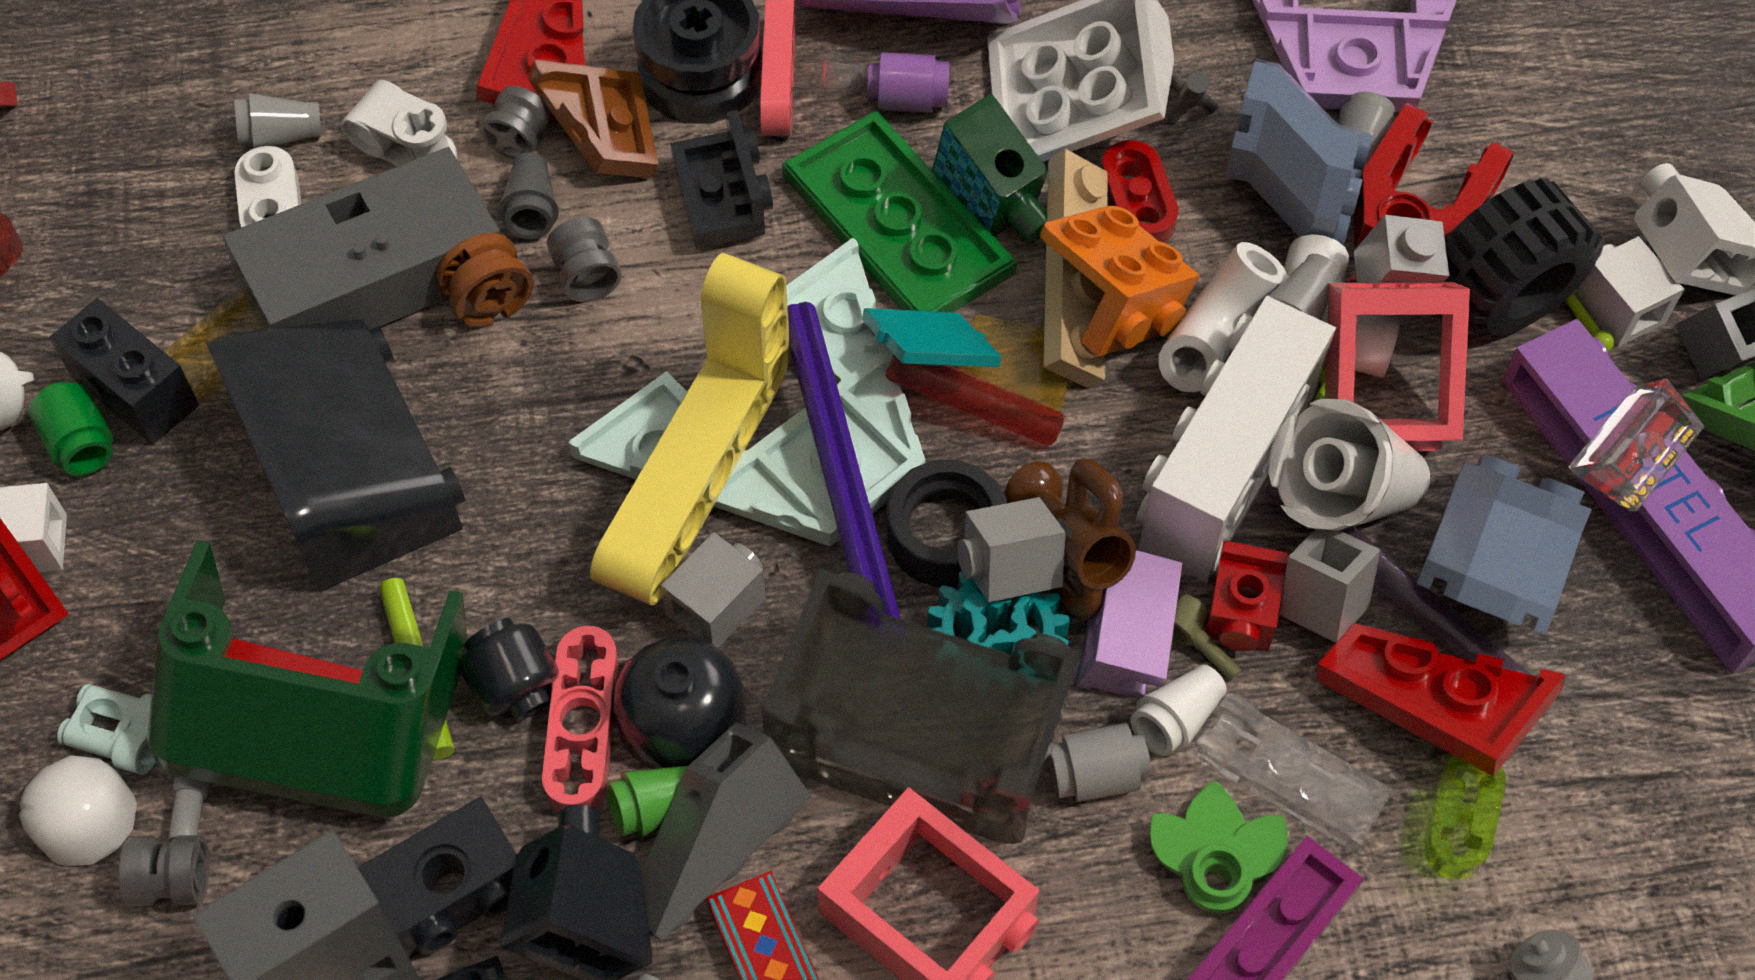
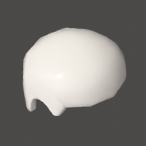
(78, 810)

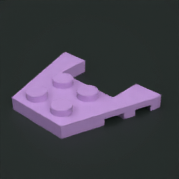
(1357, 50)

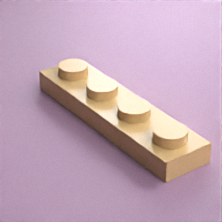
(1069, 295)

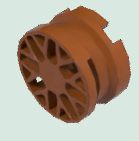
(486, 280)

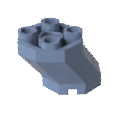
(1297, 154)
(1506, 542)

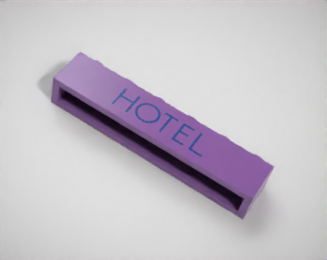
(1683, 527)

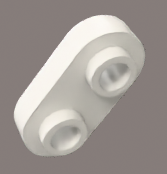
(265, 184)

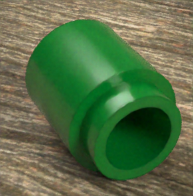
(71, 428)

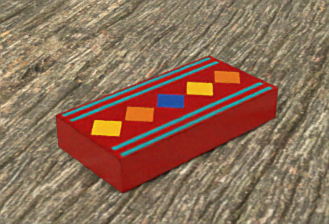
(760, 931)

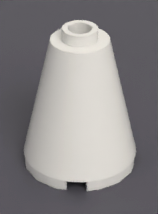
(1344, 467)

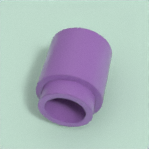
(909, 82)

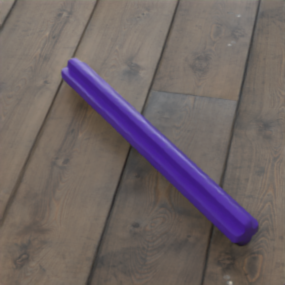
(837, 452)

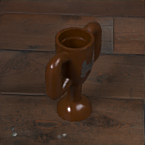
(1094, 543)

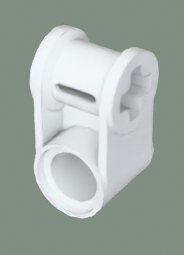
(396, 125)

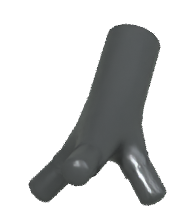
(1191, 94)

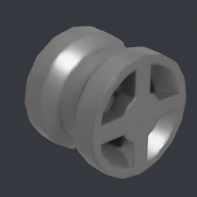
(516, 121)

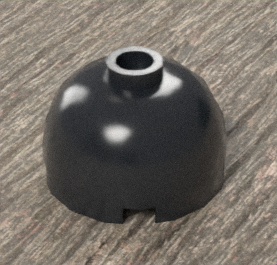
(676, 701)

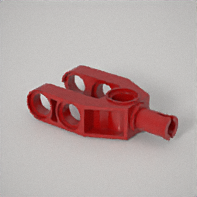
(1392, 161)

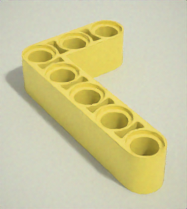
(708, 434)

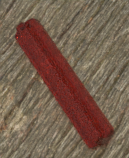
(979, 399)

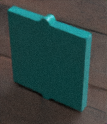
(931, 338)

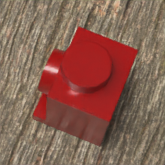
(1246, 596)

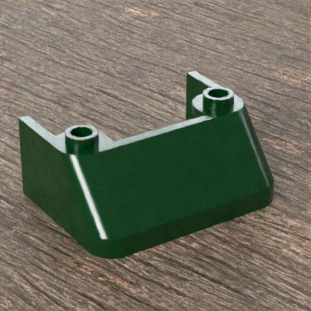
(293, 730)

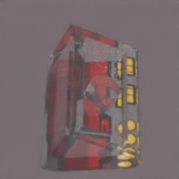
(1638, 444)

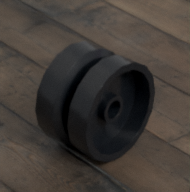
(698, 57)

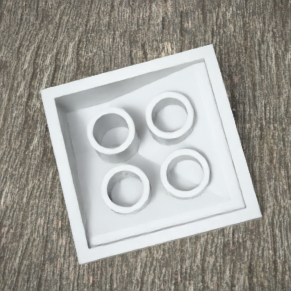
(1083, 72)

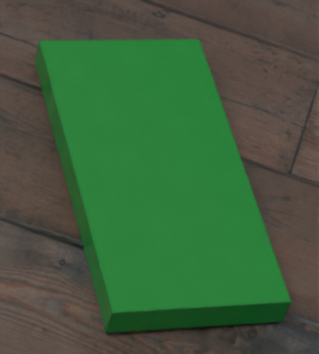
(903, 216)

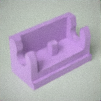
(1133, 629)

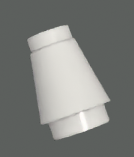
(1178, 710)

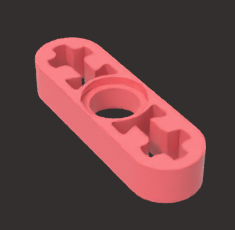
(778, 68)
(569, 694)

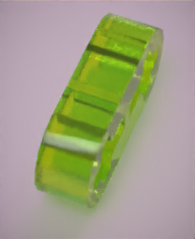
(1450, 810)

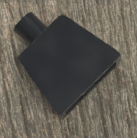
(578, 902)

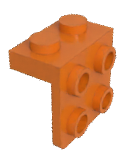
(1140, 276)

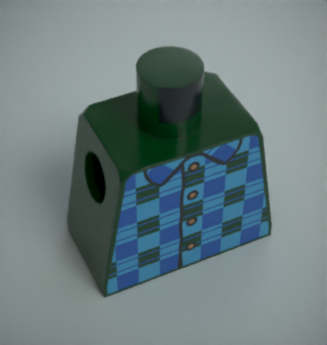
(992, 169)

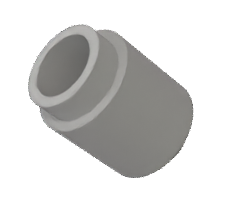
(1099, 763)

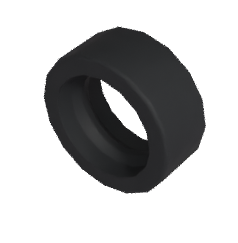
(920, 485)

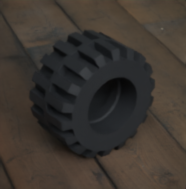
(1521, 256)

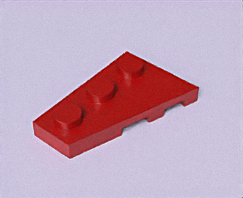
(529, 33)
(1447, 700)

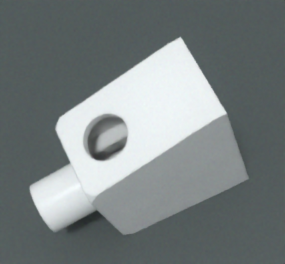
(1698, 231)

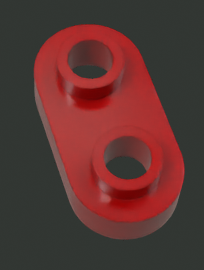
(1145, 195)

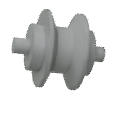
(1550, 957)

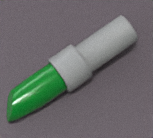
(187, 806)

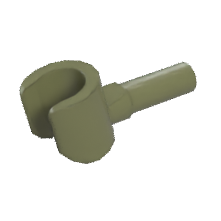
(1188, 631)

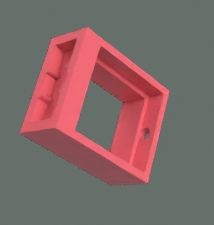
(1404, 298)
(877, 855)

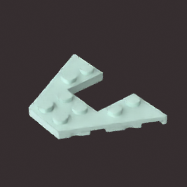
(781, 474)

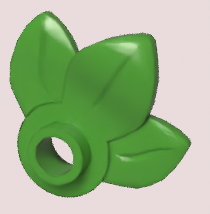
(1221, 842)

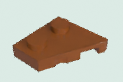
(601, 114)

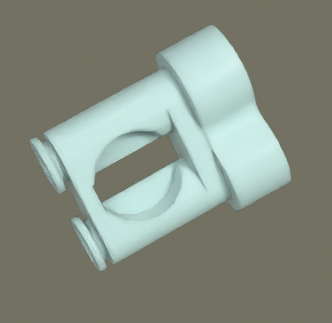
(127, 744)

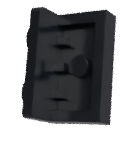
(721, 185)

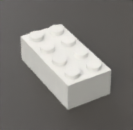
(1226, 444)

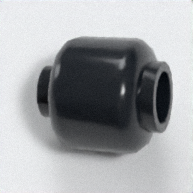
(509, 669)

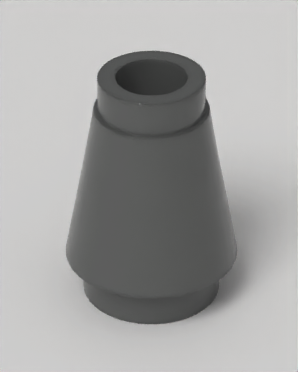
(529, 198)

